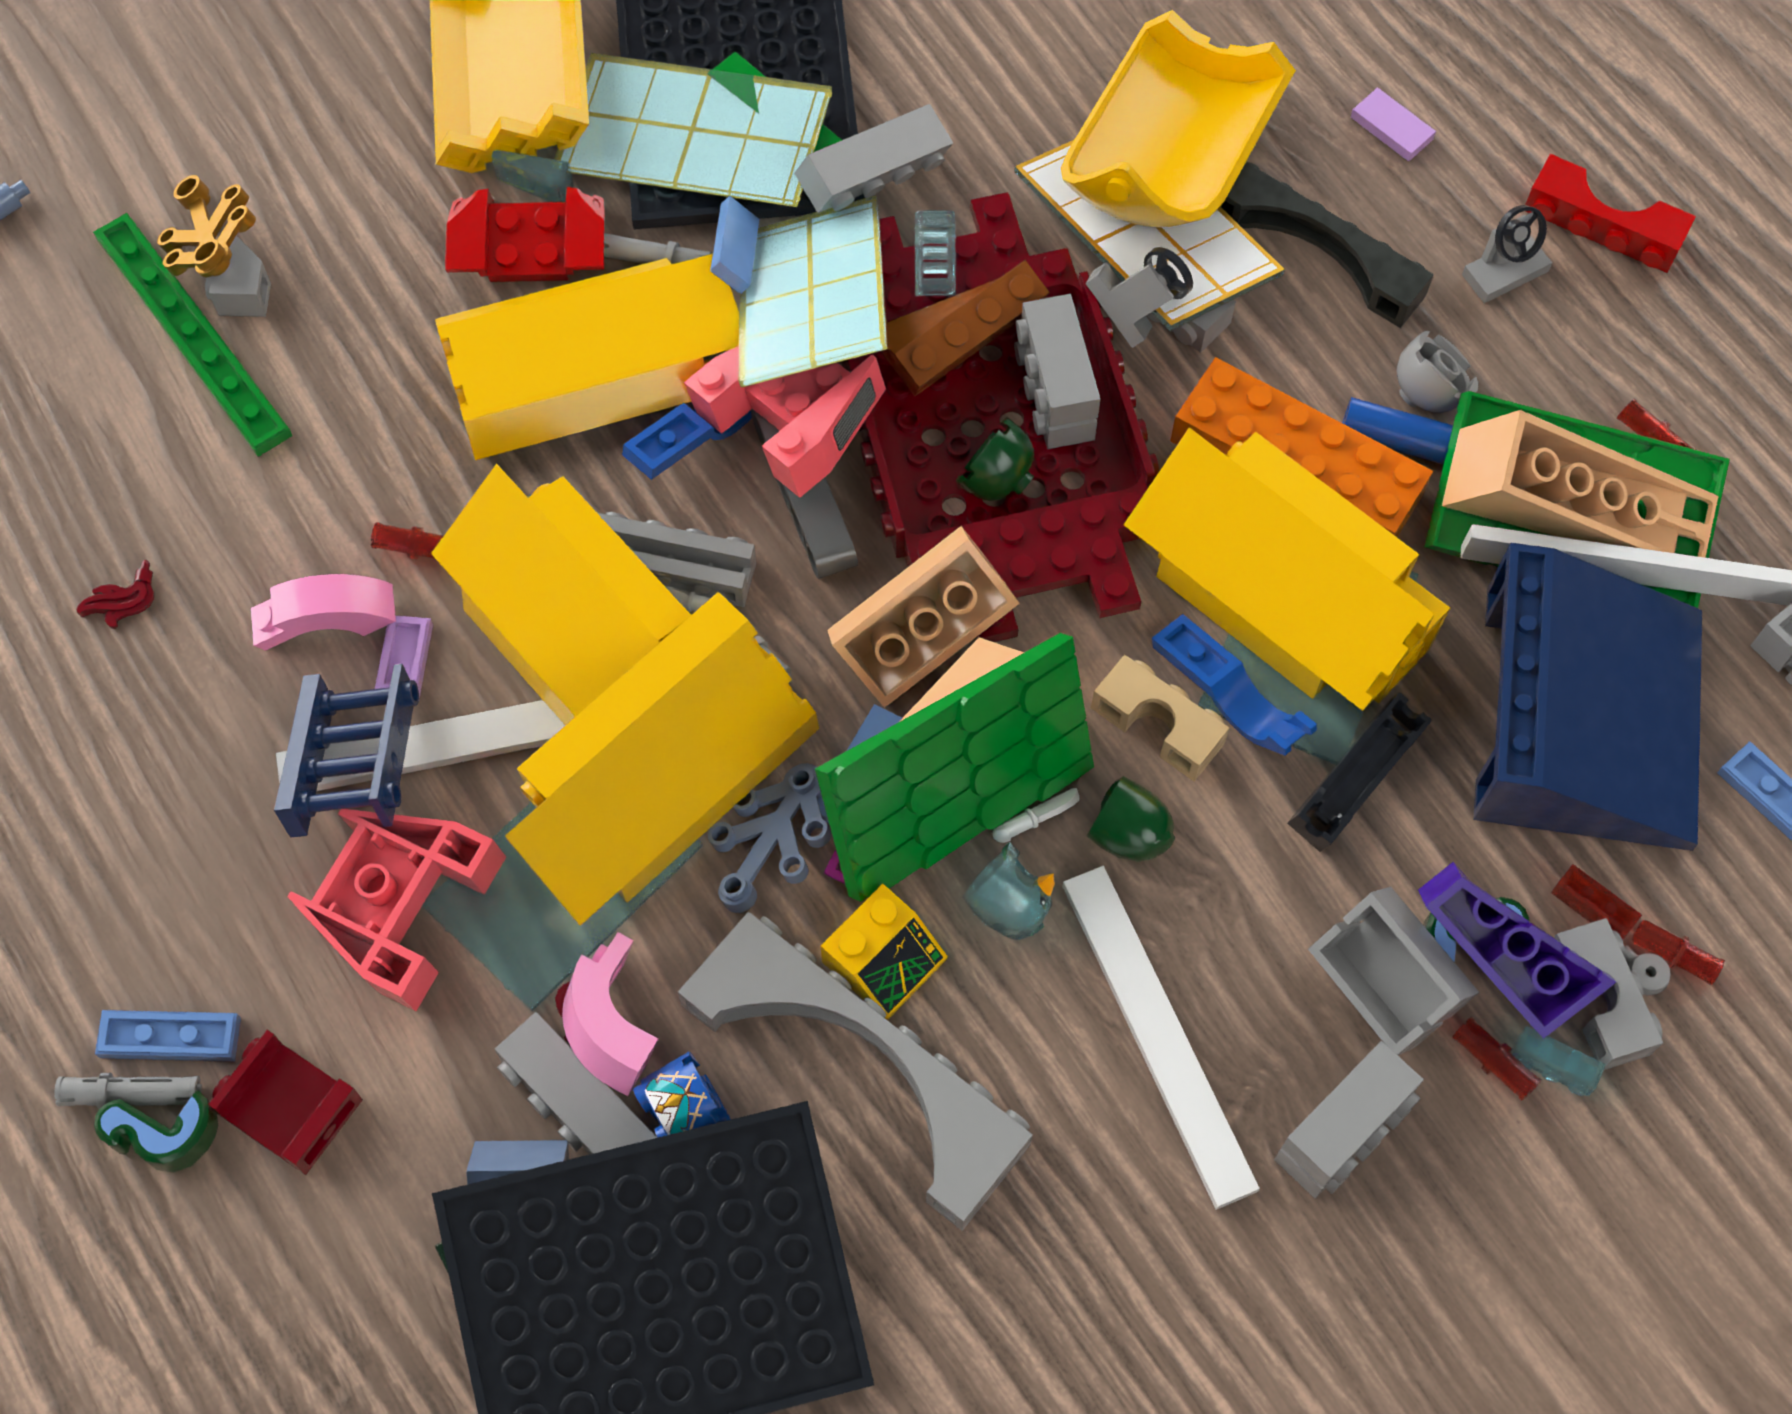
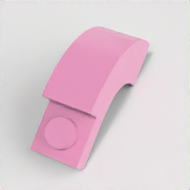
(322, 603)

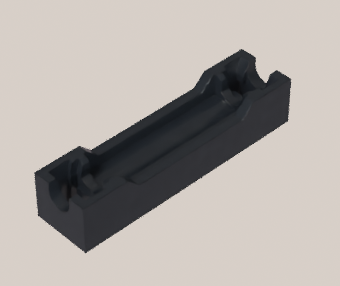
(1359, 772)

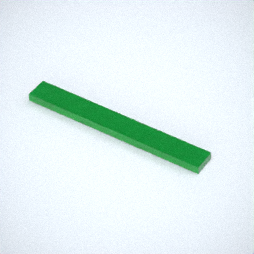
(193, 335)

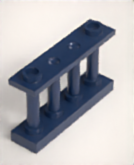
(313, 734)

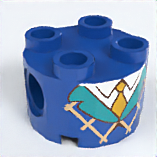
(680, 1097)

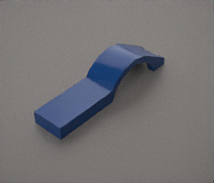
(673, 439)
(1230, 687)

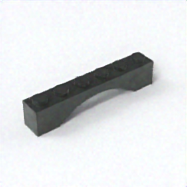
(1386, 279)

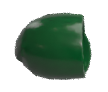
(1132, 823)

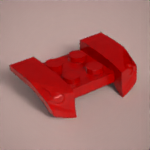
(525, 238)

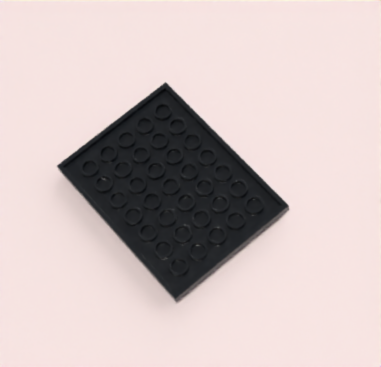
(777, 37)
(658, 1277)

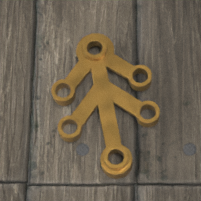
(211, 255)

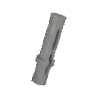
(646, 251)
(132, 1090)

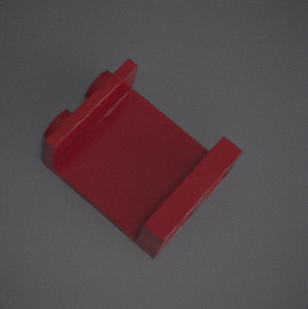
(284, 1102)

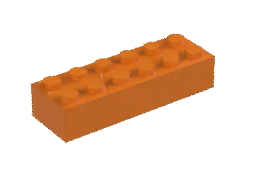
(1371, 476)

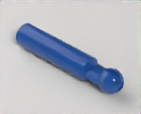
(1400, 430)

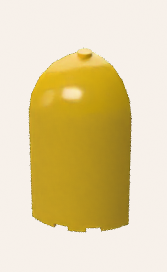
(1174, 125)

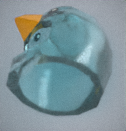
(1010, 897)

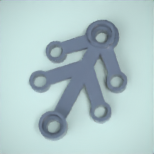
(772, 829)

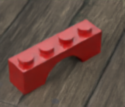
(1644, 235)

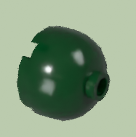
(1000, 464)

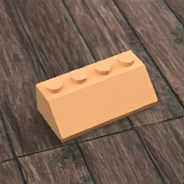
(922, 617)

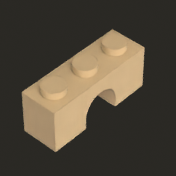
(1136, 692)

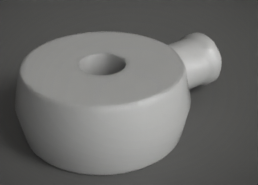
(1652, 964)

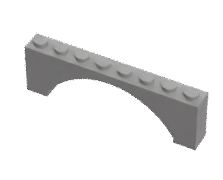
(765, 975)

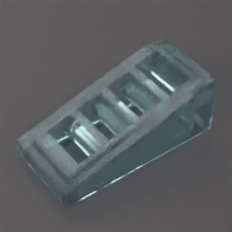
(534, 174)
(935, 228)

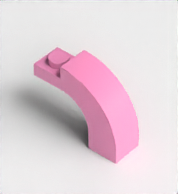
(595, 1030)

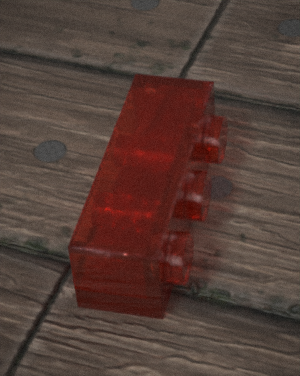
(1595, 901)

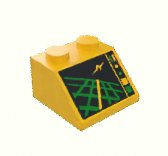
(883, 951)

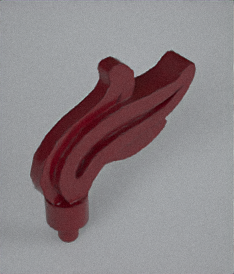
(120, 601)

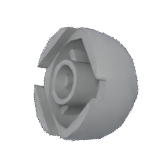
(1433, 374)

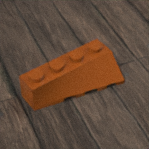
(947, 333)

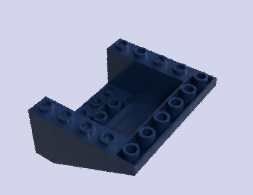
(1592, 704)

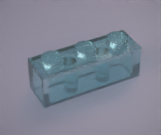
(1558, 1062)

